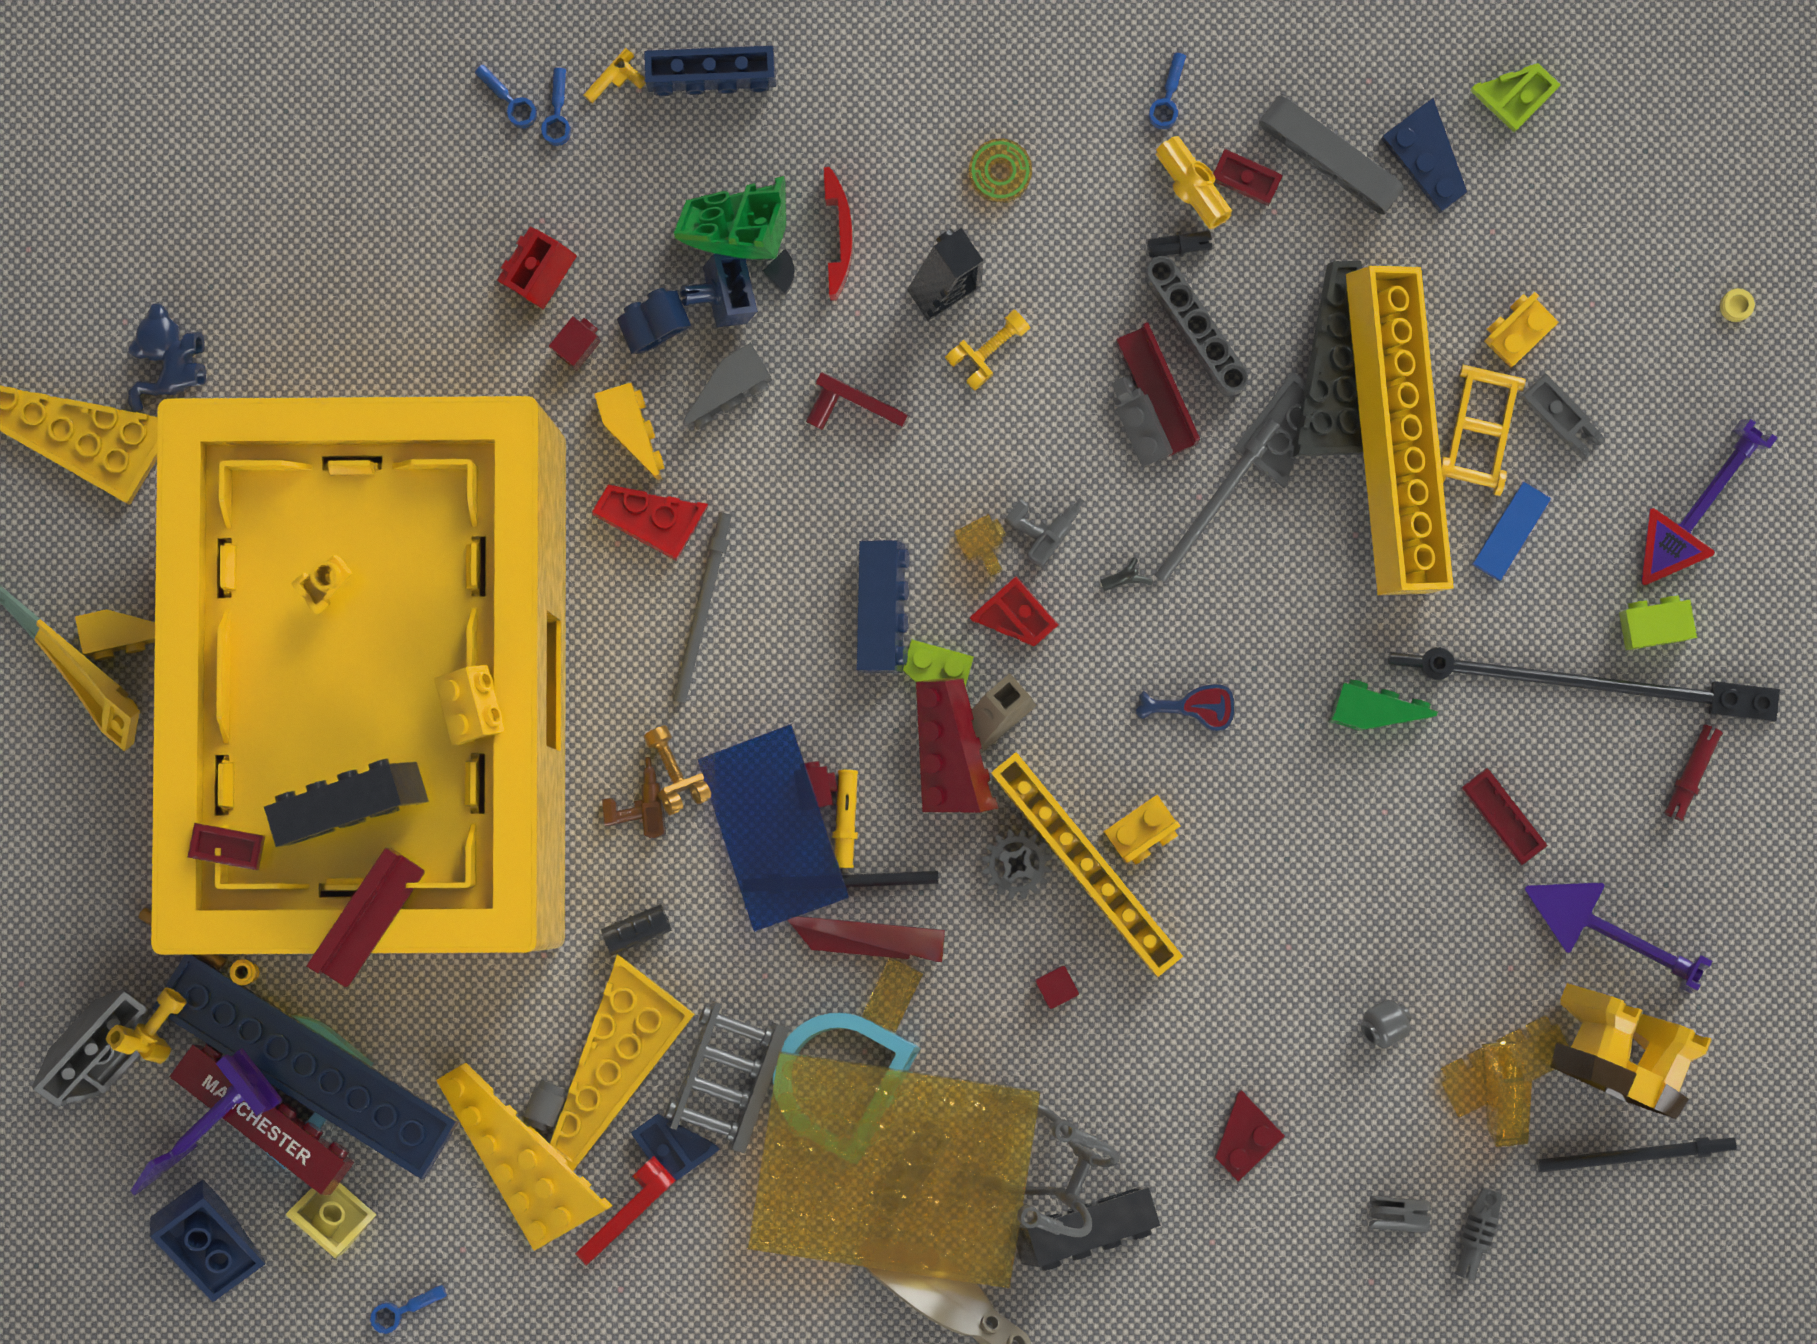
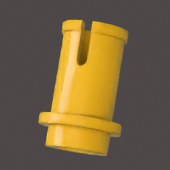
(236, 972)

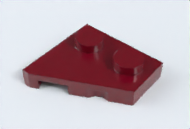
(1246, 1137)

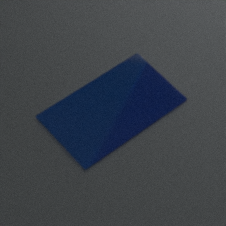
(773, 828)

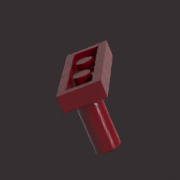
(830, 393)

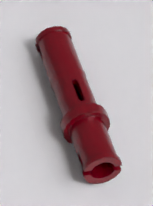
(1688, 784)

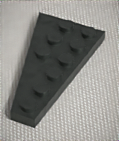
(1330, 399)

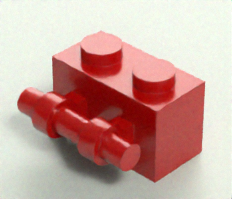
(536, 267)

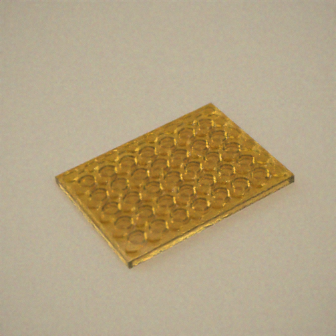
(894, 1169)

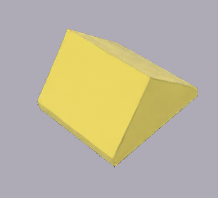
(332, 1219)

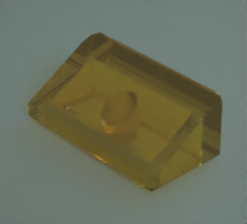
(892, 995)

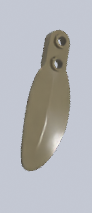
(953, 1305)

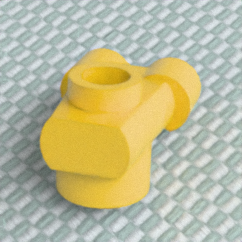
(317, 586)

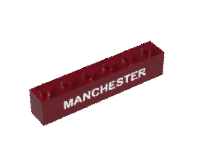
(275, 1131)

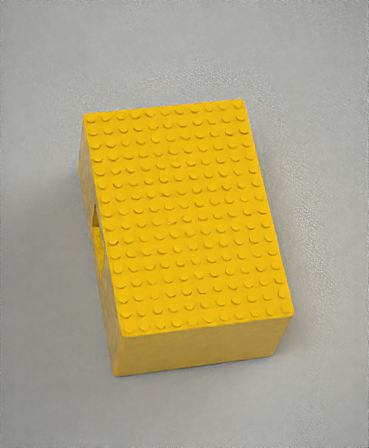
(454, 565)

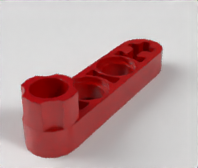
(655, 1181)

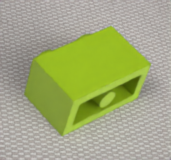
(1657, 624)

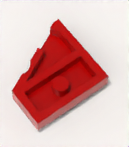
(1016, 614)

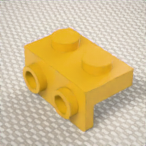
(469, 704)

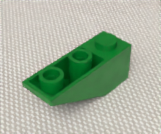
(1366, 709)

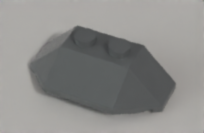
(81, 1059)

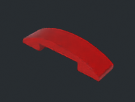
(839, 271)

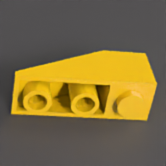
(623, 418)
(112, 631)

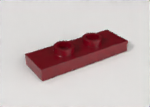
(1504, 816)

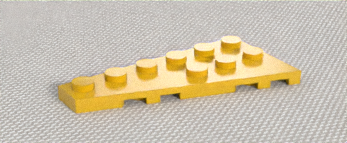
(89, 439)
(623, 1046)

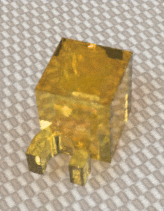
(980, 540)

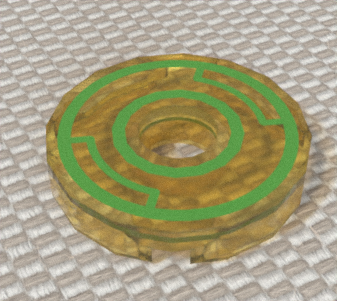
(996, 152)

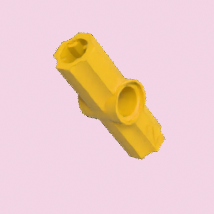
(1193, 182)

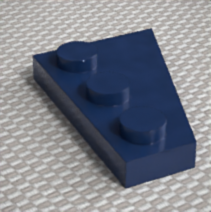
(1427, 155)

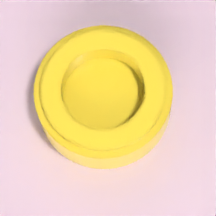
(1737, 305)

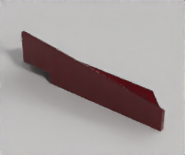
(870, 938)

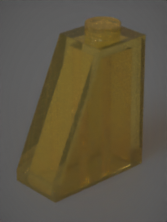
(1506, 1093)

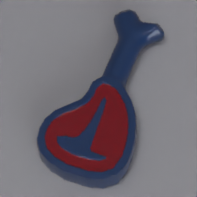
(1208, 704)

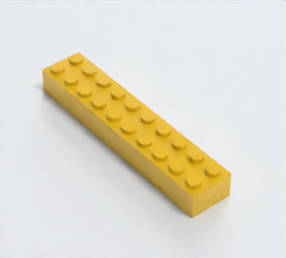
(1399, 430)

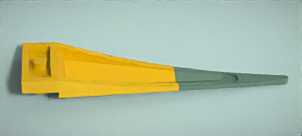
(101, 696)

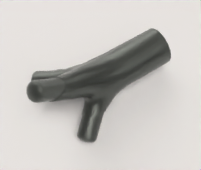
(1126, 576)

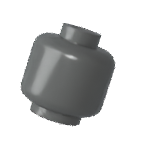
(1386, 1024)

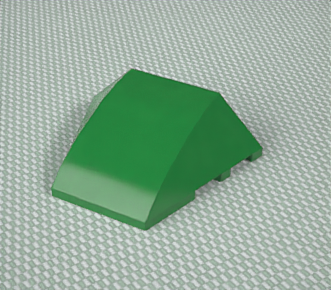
(736, 224)

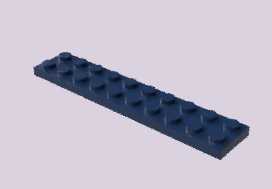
(310, 1067)

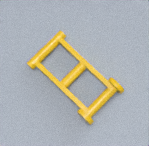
(1497, 477)

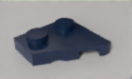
(675, 1149)

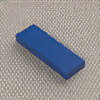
(1511, 531)

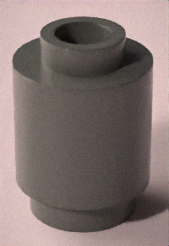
(544, 1105)

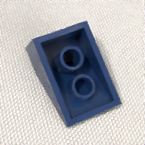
(205, 1240)

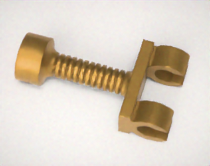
(671, 801)

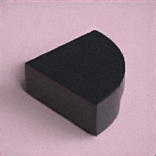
(781, 272)

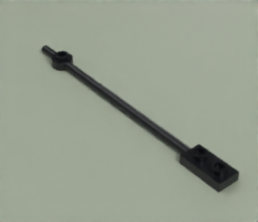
(1724, 697)

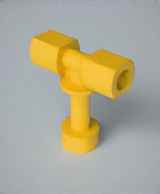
(144, 1037)

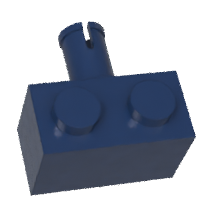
(726, 289)

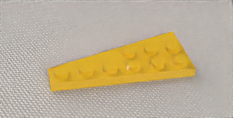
(523, 1165)

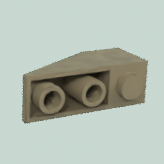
(1000, 710)

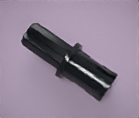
(1179, 244)

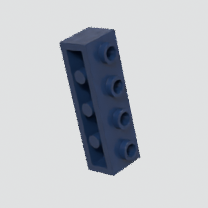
(710, 69)
(881, 606)

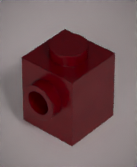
(575, 342)
(822, 783)

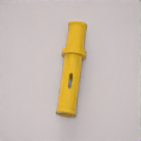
(845, 819)

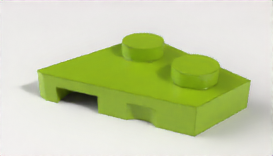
(1517, 94)

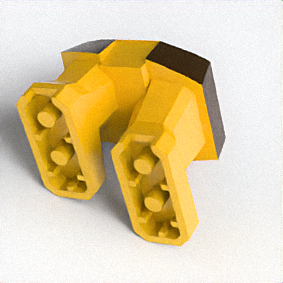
(1604, 1048)

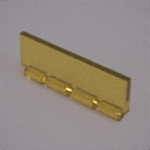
(1466, 1085)

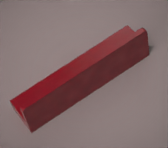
(1155, 379)
(366, 917)

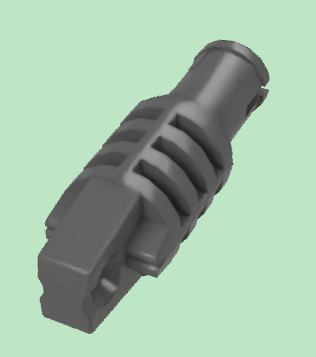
(1479, 1231)

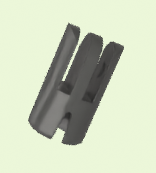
(1408, 1217)

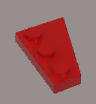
(652, 519)

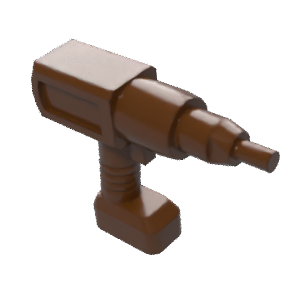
(648, 809)

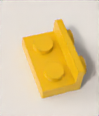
(1521, 330)
(1142, 829)

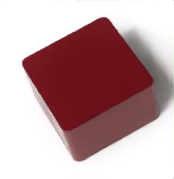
(1057, 987)

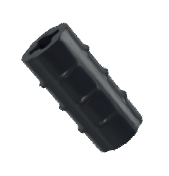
(636, 929)

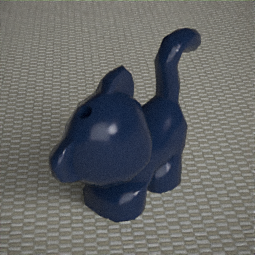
(160, 340)

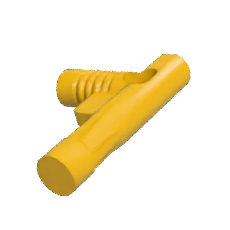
(616, 76)

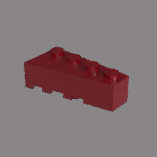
(950, 751)

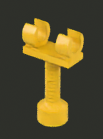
(1014, 325)

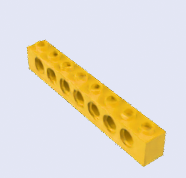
(1086, 865)

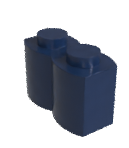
(653, 321)

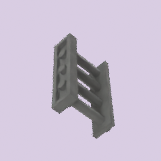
(748, 1101)

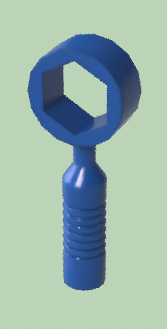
(1171, 86)
(502, 93)
(558, 98)
(412, 1305)

